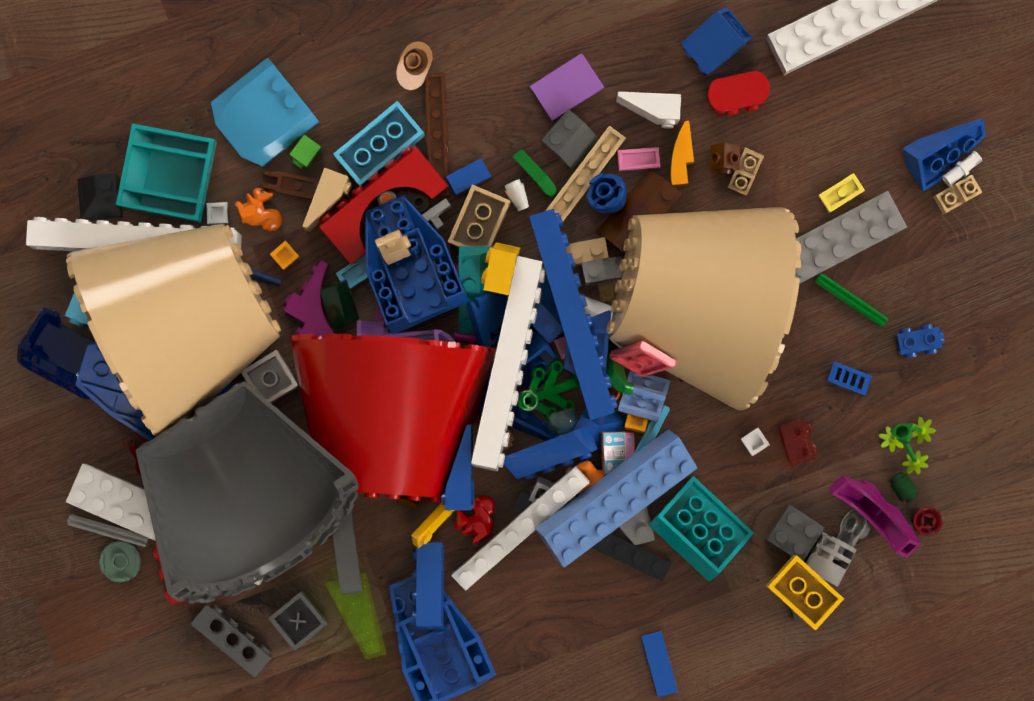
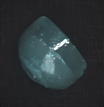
(562, 421)

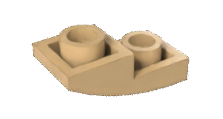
(749, 165)
(957, 194)

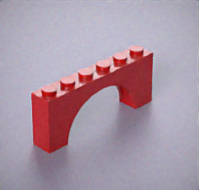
(407, 171)

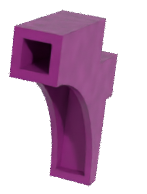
(309, 305)
(883, 516)

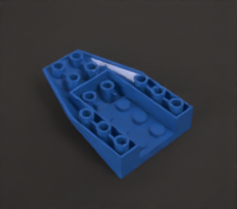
(417, 284)

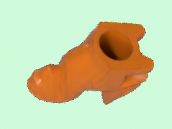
(254, 213)

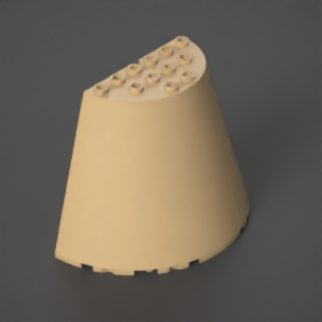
(711, 295)
(173, 317)

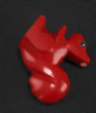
(480, 523)

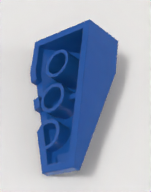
(936, 153)
(460, 486)

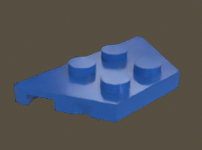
(600, 326)

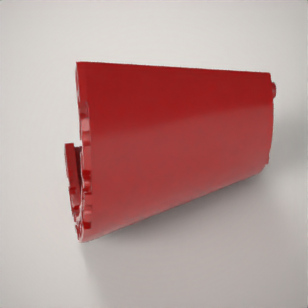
(391, 406)

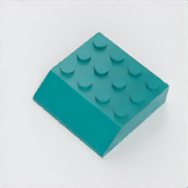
(166, 173)

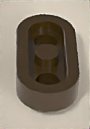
(412, 195)

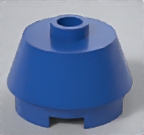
(607, 193)

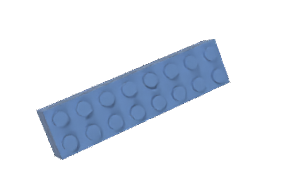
(616, 498)

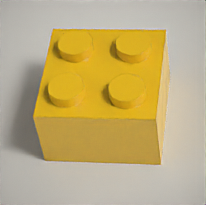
(500, 269)

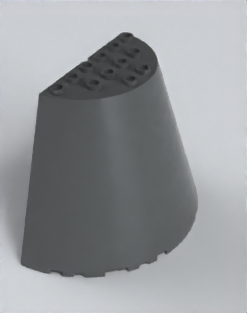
(239, 496)

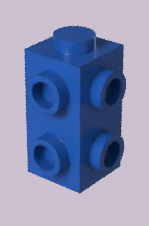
(926, 339)

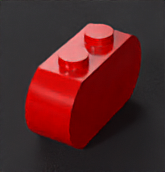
(738, 93)

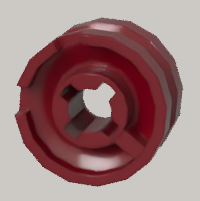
(918, 520)

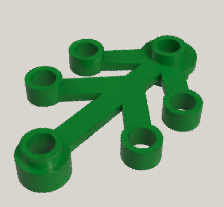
(548, 392)

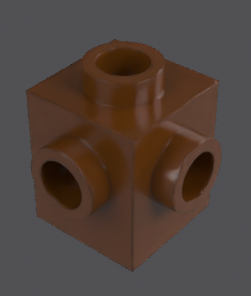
(725, 158)

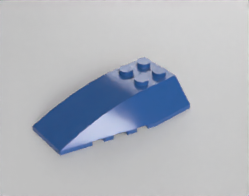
(438, 661)

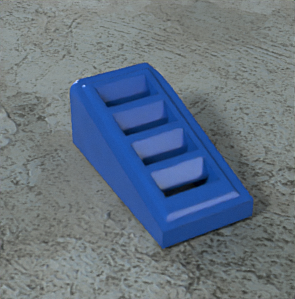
(832, 374)

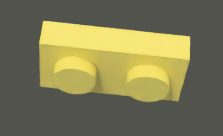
(841, 193)

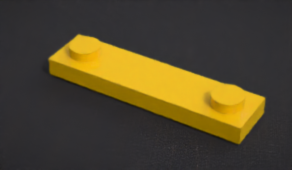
(424, 532)

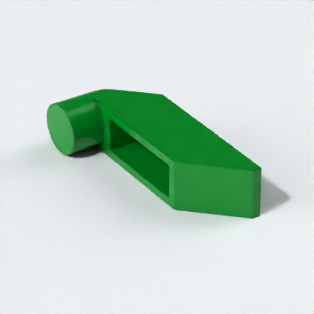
(535, 173)
(617, 374)

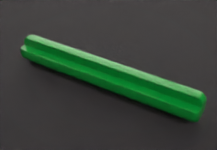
(851, 300)

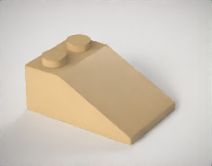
(330, 191)

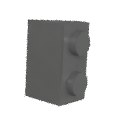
(570, 139)

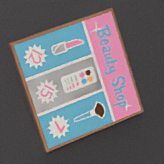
(616, 449)

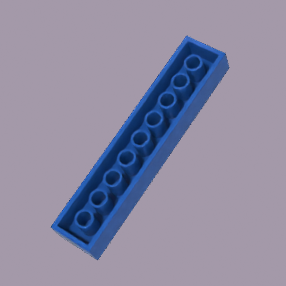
(571, 310)

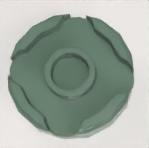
(120, 561)

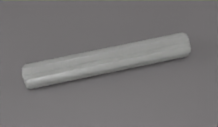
(107, 530)

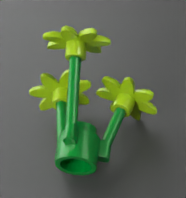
(903, 434)

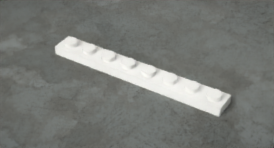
(520, 528)

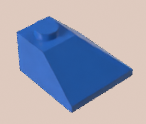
(538, 357)
(608, 423)

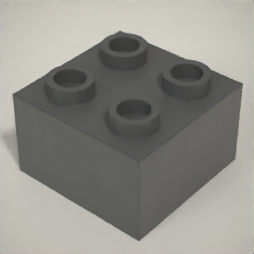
(298, 620)

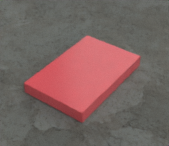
(642, 359)

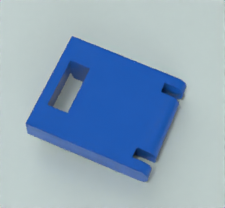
(487, 316)

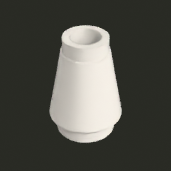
(517, 194)

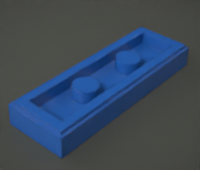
(659, 663)

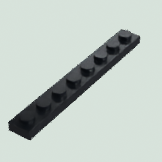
(617, 548)

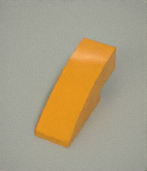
(681, 156)

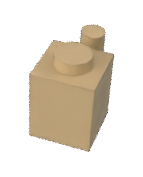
(393, 246)

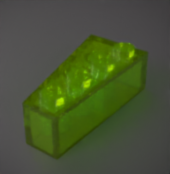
(361, 617)

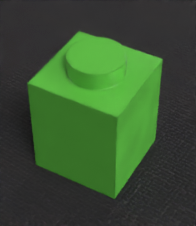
(305, 152)

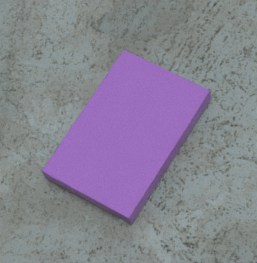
(567, 87)

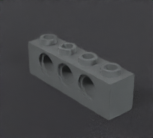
(203, 624)

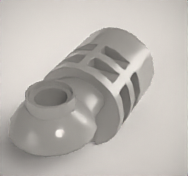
(833, 555)

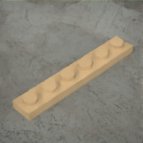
(587, 170)

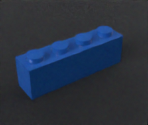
(429, 586)

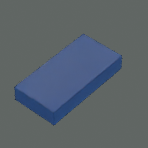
(467, 176)

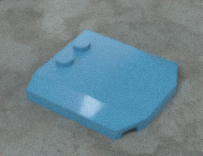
(262, 114)

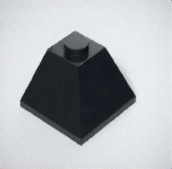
(99, 196)

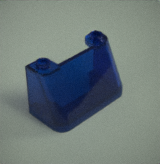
(53, 351)

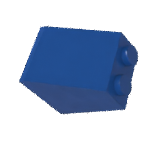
(716, 41)

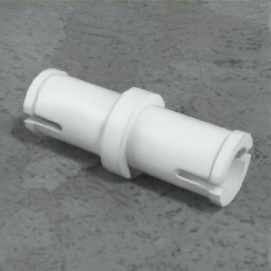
(962, 168)

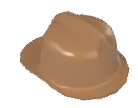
(413, 65)

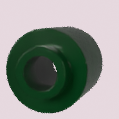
(903, 487)

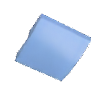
(646, 397)

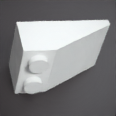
(656, 107)

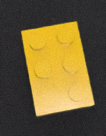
(804, 592)

